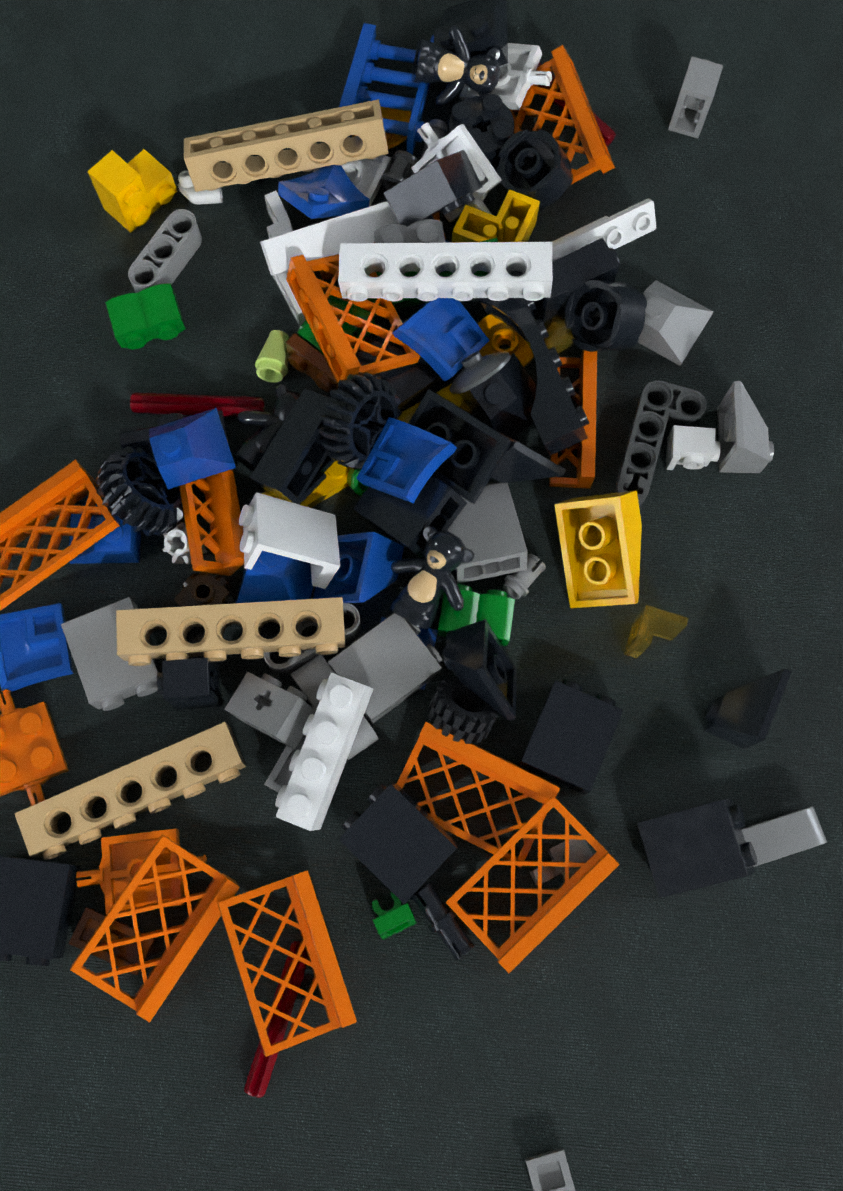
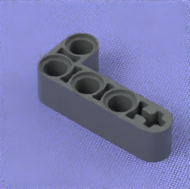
(655, 419)

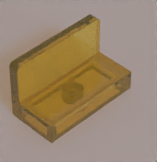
(652, 622)

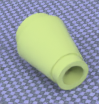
(273, 358)

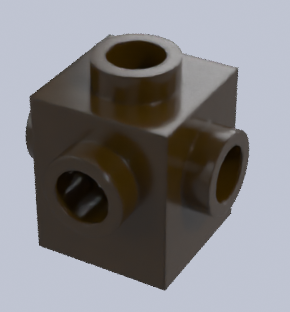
(204, 590)

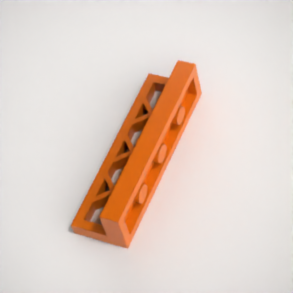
(587, 448)
(222, 515)

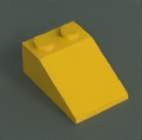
(601, 548)

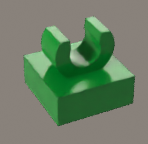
(393, 920)

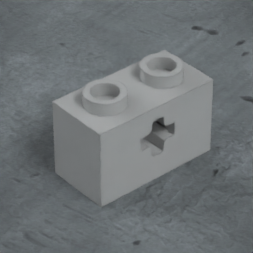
(695, 97)
(270, 708)

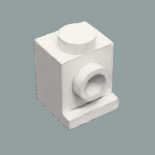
(691, 447)

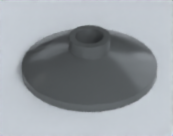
(478, 369)

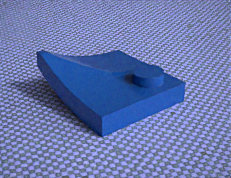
(323, 193)
(442, 335)
(403, 460)
(33, 647)

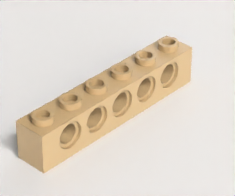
(272, 137)
(137, 625)
(40, 821)

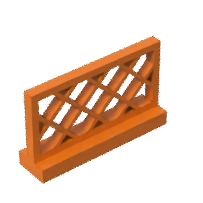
(577, 106)
(328, 330)
(34, 511)
(488, 764)
(555, 908)
(182, 947)
(319, 951)

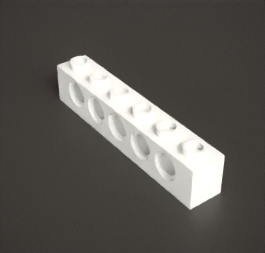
(430, 259)

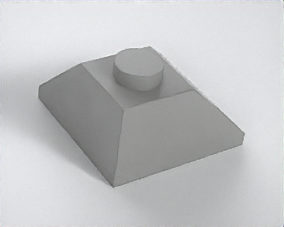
(671, 322)
(742, 434)

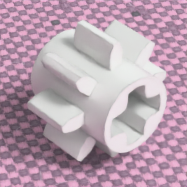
(177, 545)

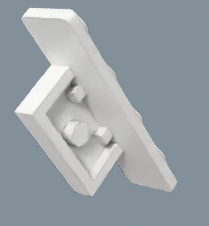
(615, 230)

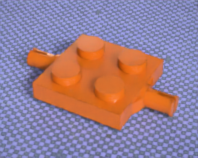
(27, 749)
(121, 860)

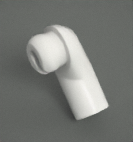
(201, 197)

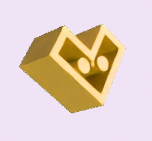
(133, 188)
(512, 224)

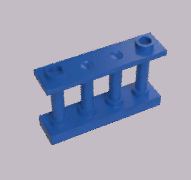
(364, 72)

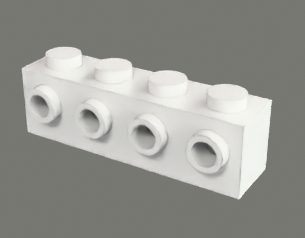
(324, 752)

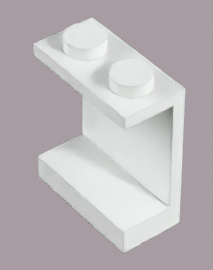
(290, 532)

